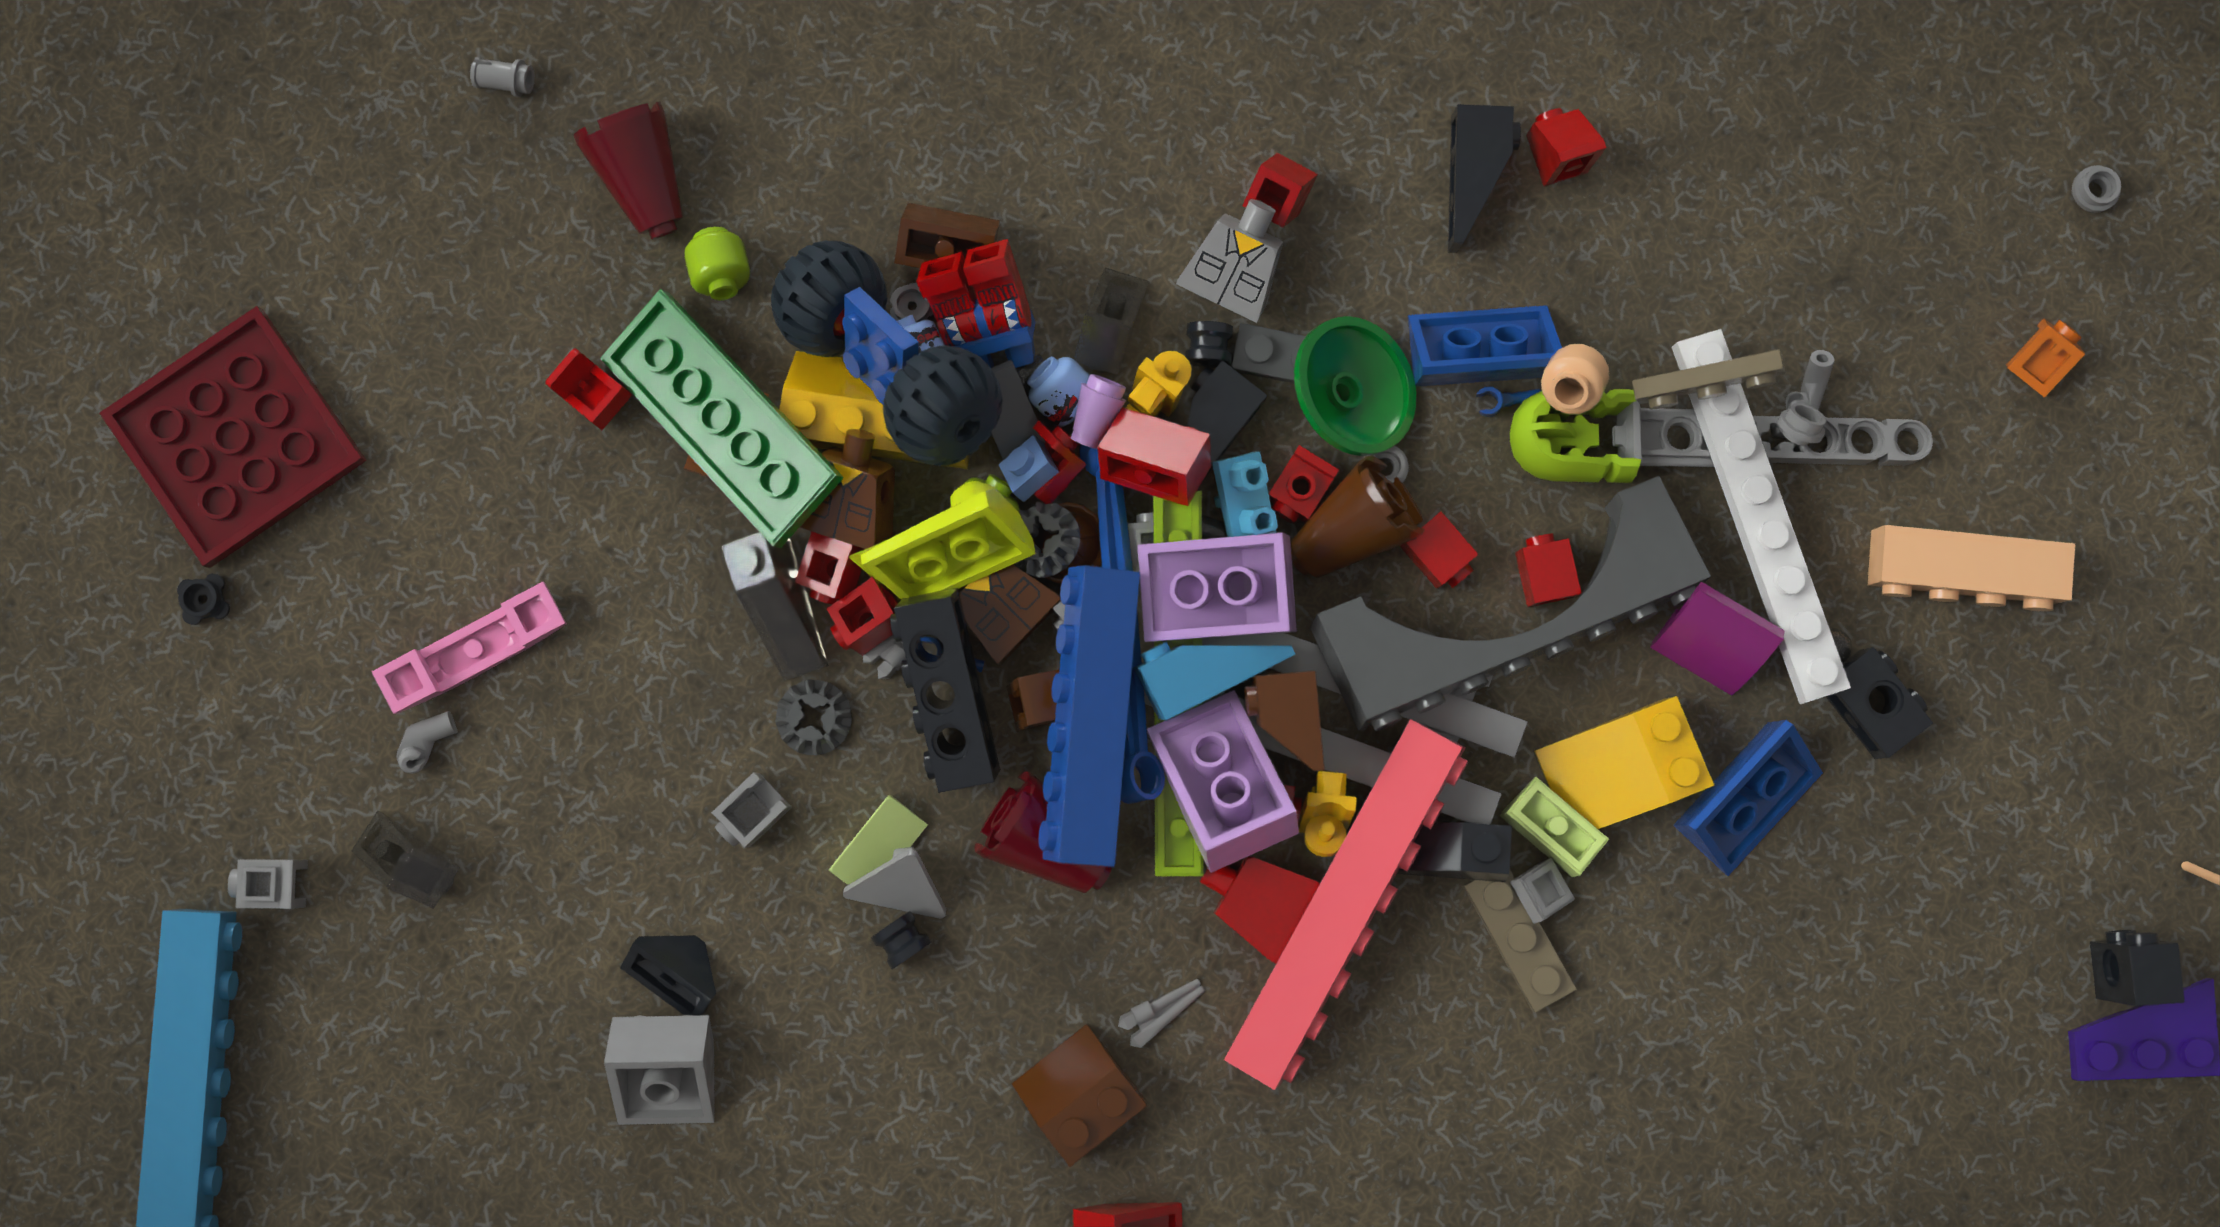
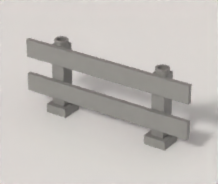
(1363, 763)

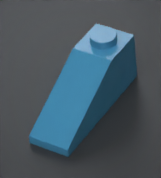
(1191, 674)

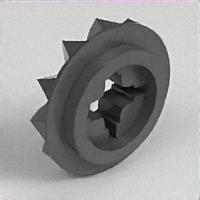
(1059, 549)
(836, 719)

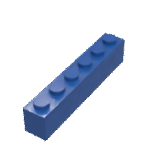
(1089, 716)

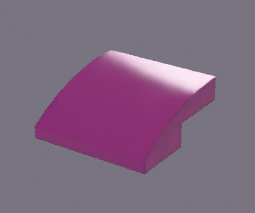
(1718, 639)

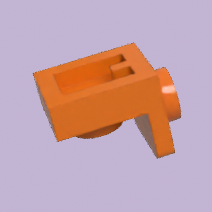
(2047, 356)

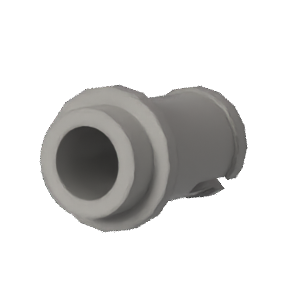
(502, 76)

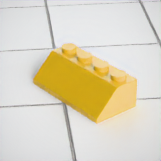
(828, 401)

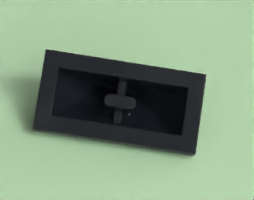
(673, 970)

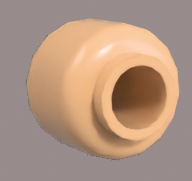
(1575, 379)

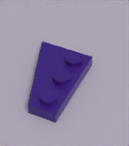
(2151, 1040)

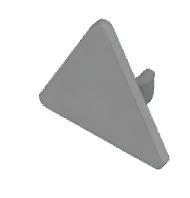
(900, 886)

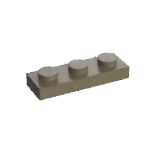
(1709, 379)
(1520, 942)

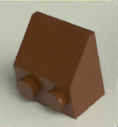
(1289, 712)
(1079, 1095)

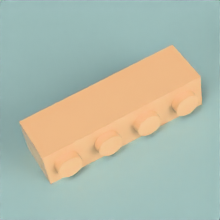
(1971, 565)

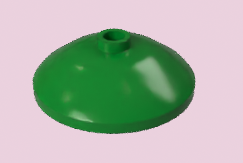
(1372, 383)

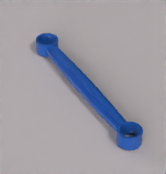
(1117, 555)

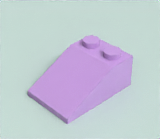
(1217, 587)
(1223, 781)

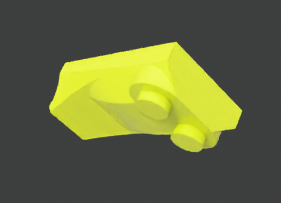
(953, 547)

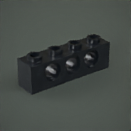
(943, 616)

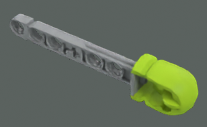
(1642, 440)

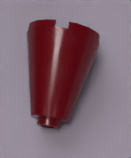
(636, 166)
(1014, 839)

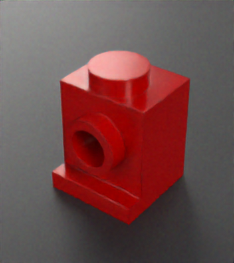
(1304, 466)
(817, 568)
(853, 609)

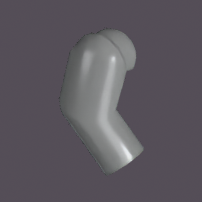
(1814, 380)
(420, 739)

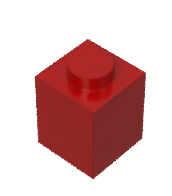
(1282, 186)
(1441, 552)
(1547, 570)

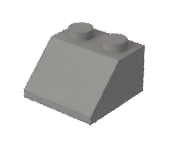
(661, 1069)

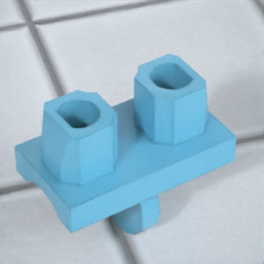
(1244, 495)

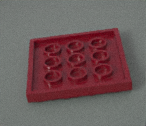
(232, 437)

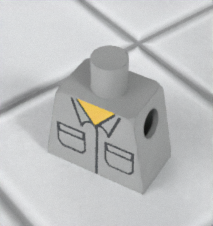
(1236, 262)

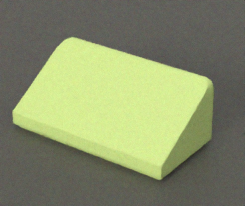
(1554, 827)
(886, 830)

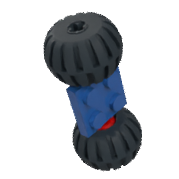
(932, 401)

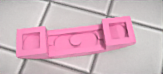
(470, 650)

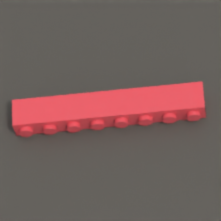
(1345, 904)

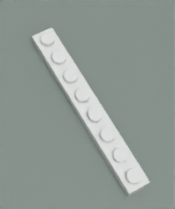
(1764, 527)

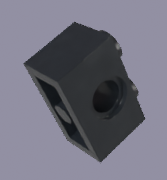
(1903, 710)
(2136, 969)

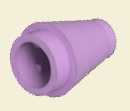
(1096, 409)

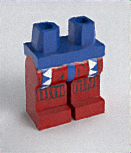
(980, 302)

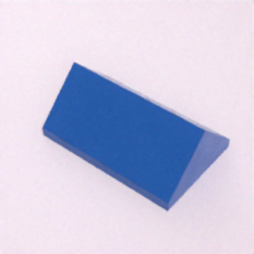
(1481, 345)
(1750, 795)

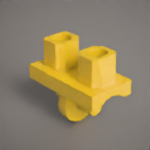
(1160, 384)
(1327, 814)

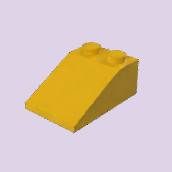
(1627, 764)

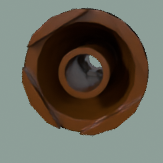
(1356, 521)

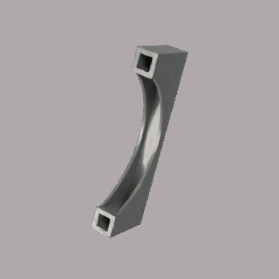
(1394, 669)

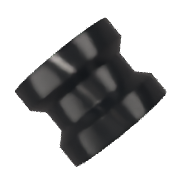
(1208, 343)
(901, 940)

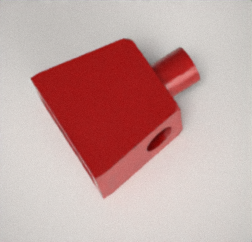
(1261, 902)

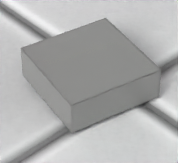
(1542, 890)

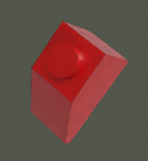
(1564, 145)

